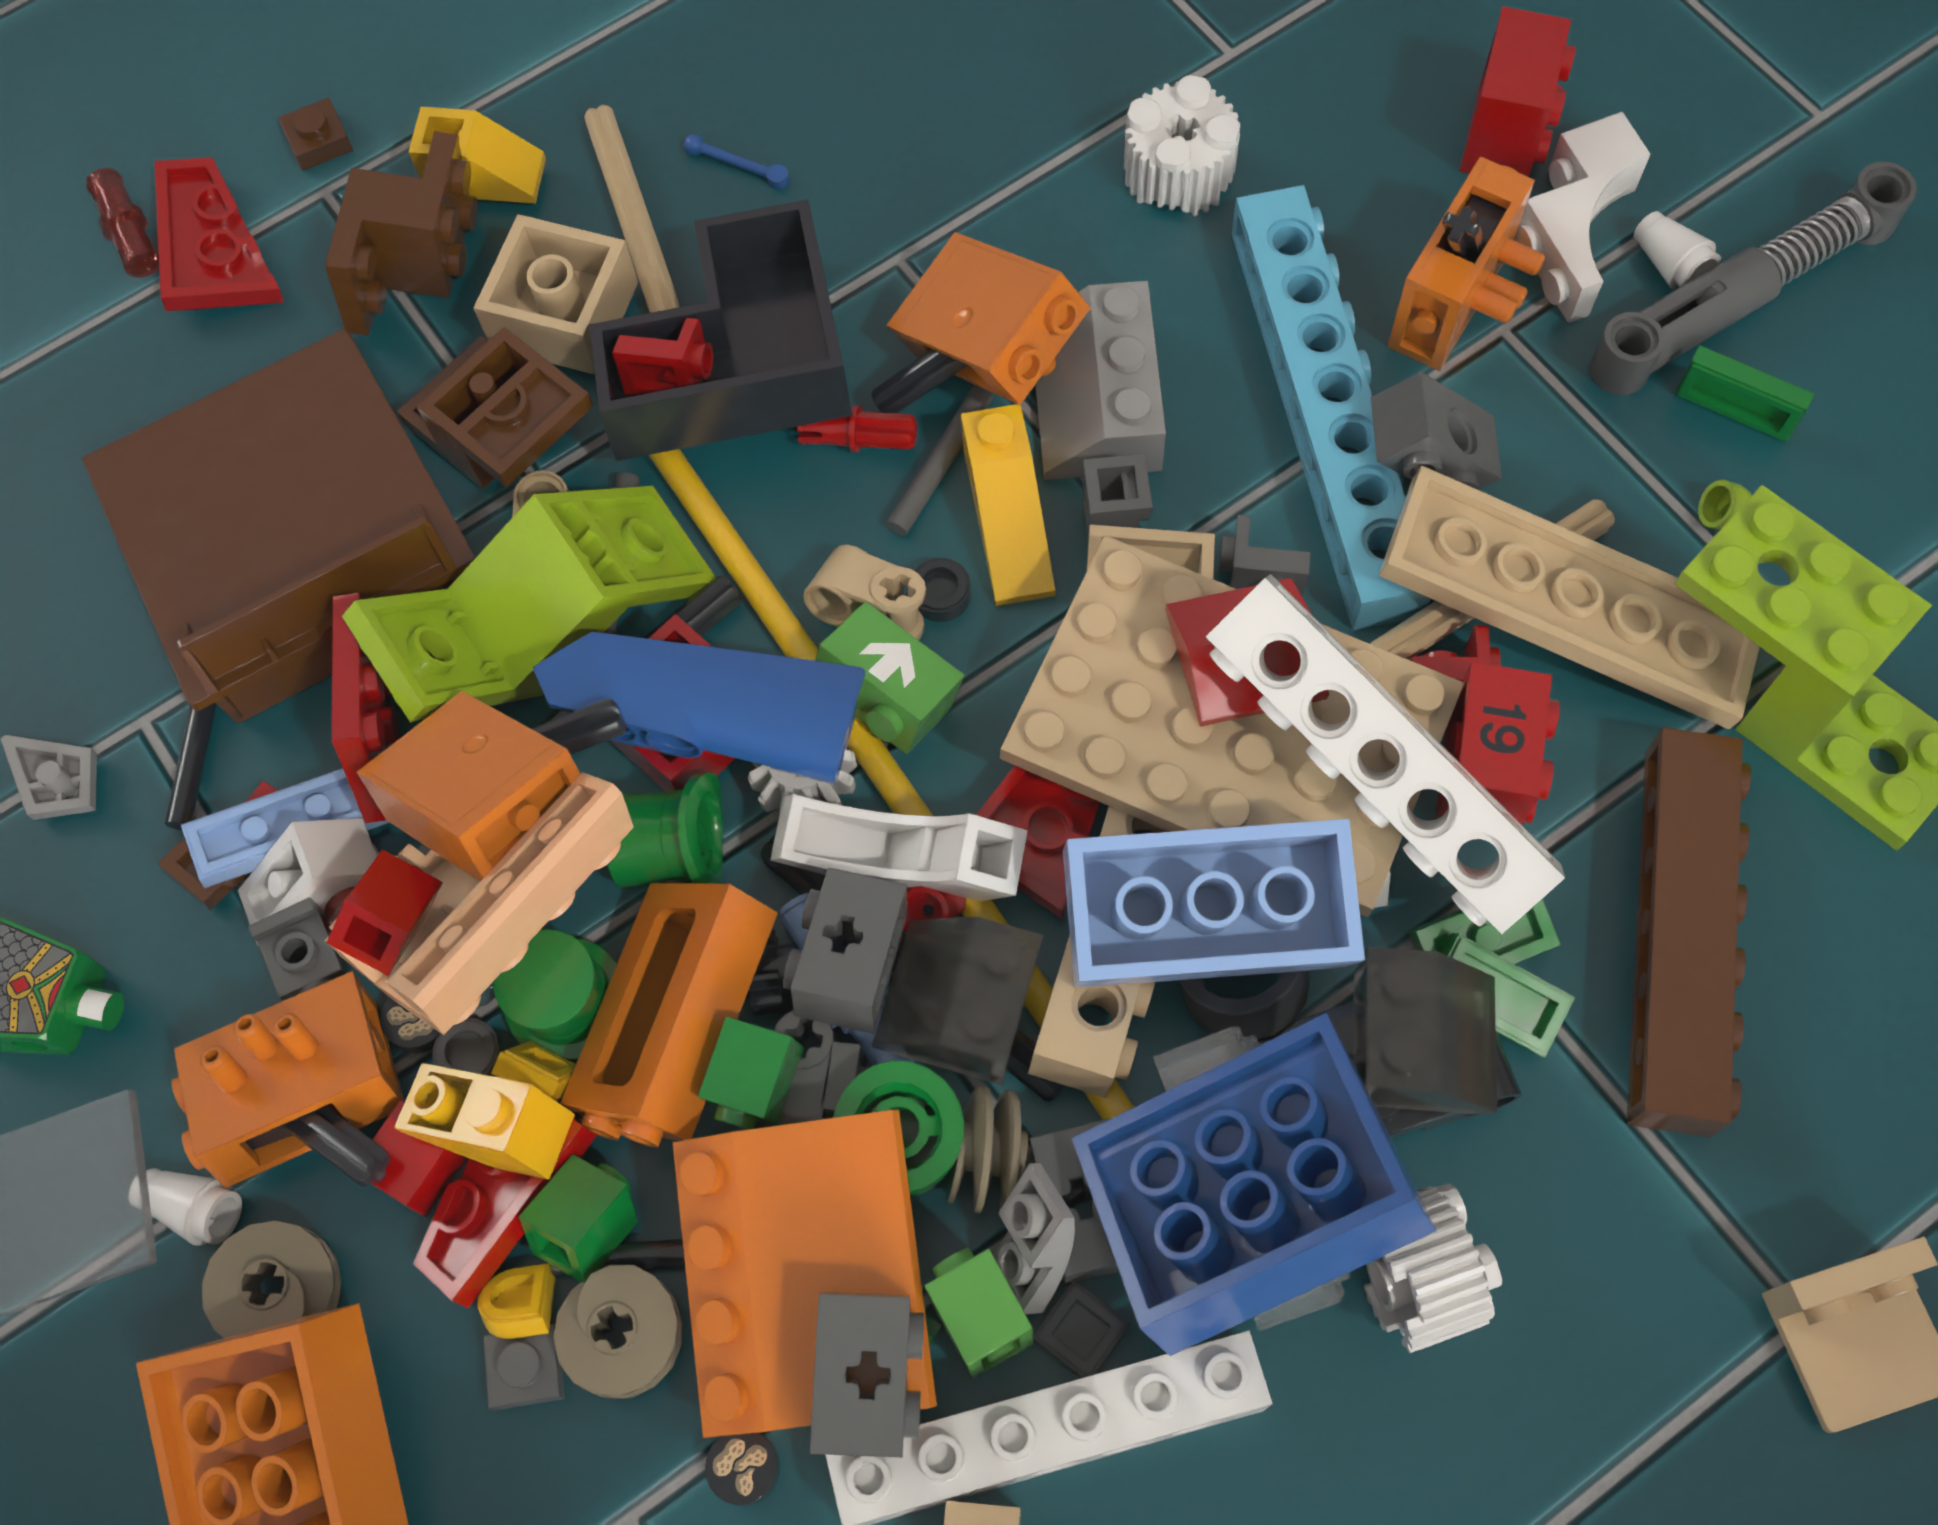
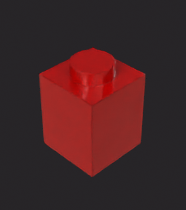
(384, 912)
(416, 1168)

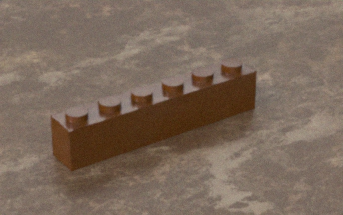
(1688, 935)

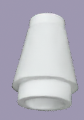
(1675, 249)
(191, 1205)

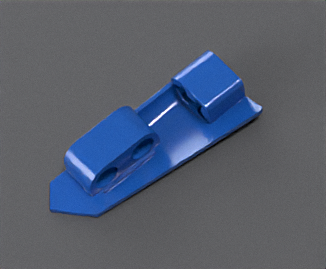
(713, 700)

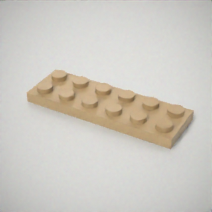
(1568, 597)

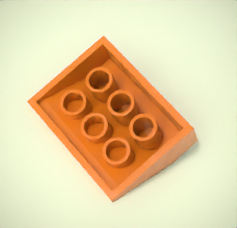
(770, 1228)
(274, 1427)

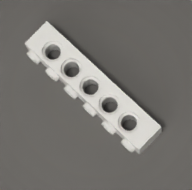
(1497, 893)
(1054, 1430)

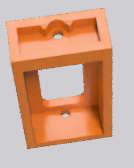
(665, 1010)

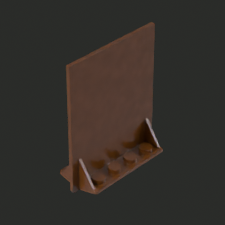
(265, 510)

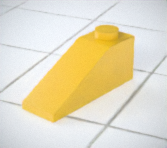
(1007, 504)

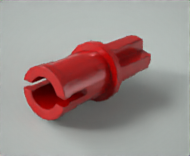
(863, 430)

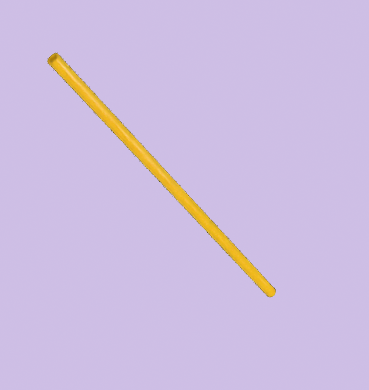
(867, 747)

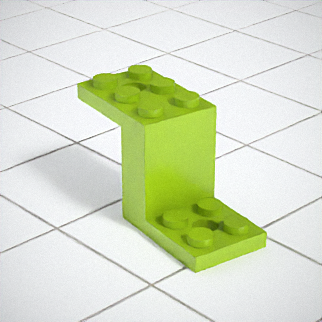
(539, 585)
(1832, 635)

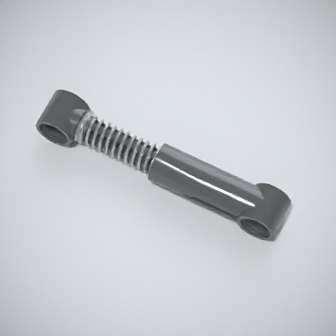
(1649, 339)

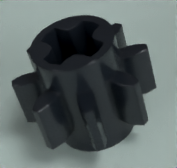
(766, 988)

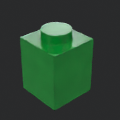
(750, 1074)
(579, 1217)

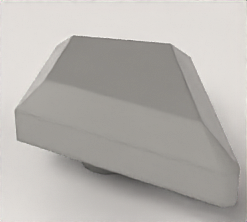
(52, 776)

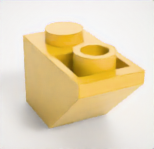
(500, 161)
(486, 1119)

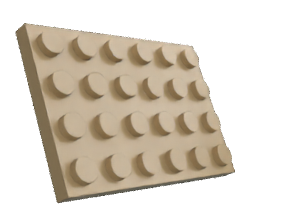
(1122, 727)

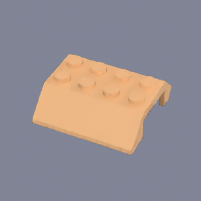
(487, 924)

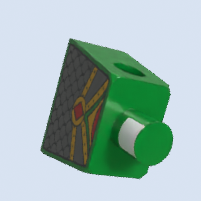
(49, 993)

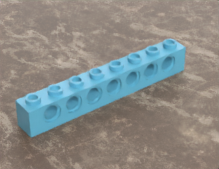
(1263, 232)

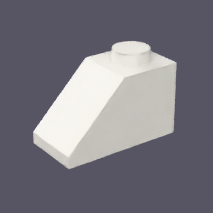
(308, 862)

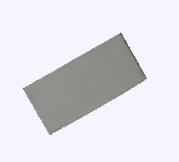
(1036, 1241)

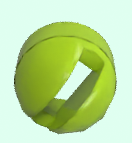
(1721, 499)

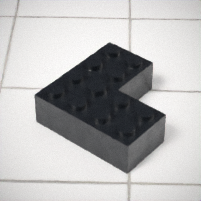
(768, 335)

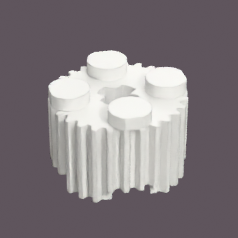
(1181, 146)
(1437, 1282)

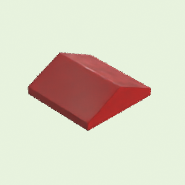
(1213, 692)

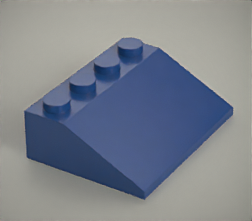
(1249, 1187)

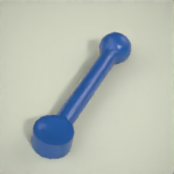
(776, 175)

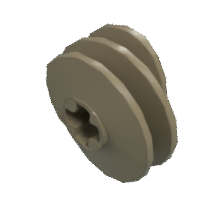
(990, 1146)
(263, 1251)
(649, 1348)

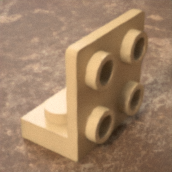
(1860, 1335)

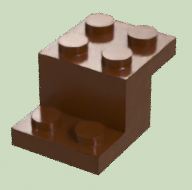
(401, 234)
(495, 409)

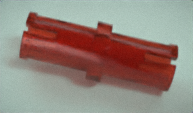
(123, 222)

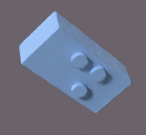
(1212, 903)

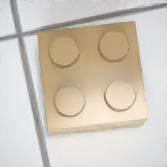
(553, 286)

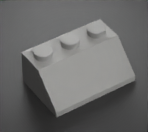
(1104, 386)

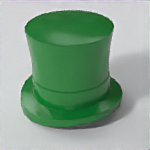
(673, 835)
(555, 991)
(928, 1116)

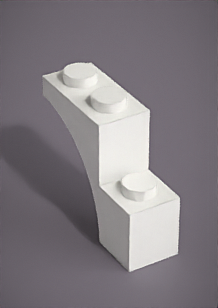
(1587, 173)
(943, 853)

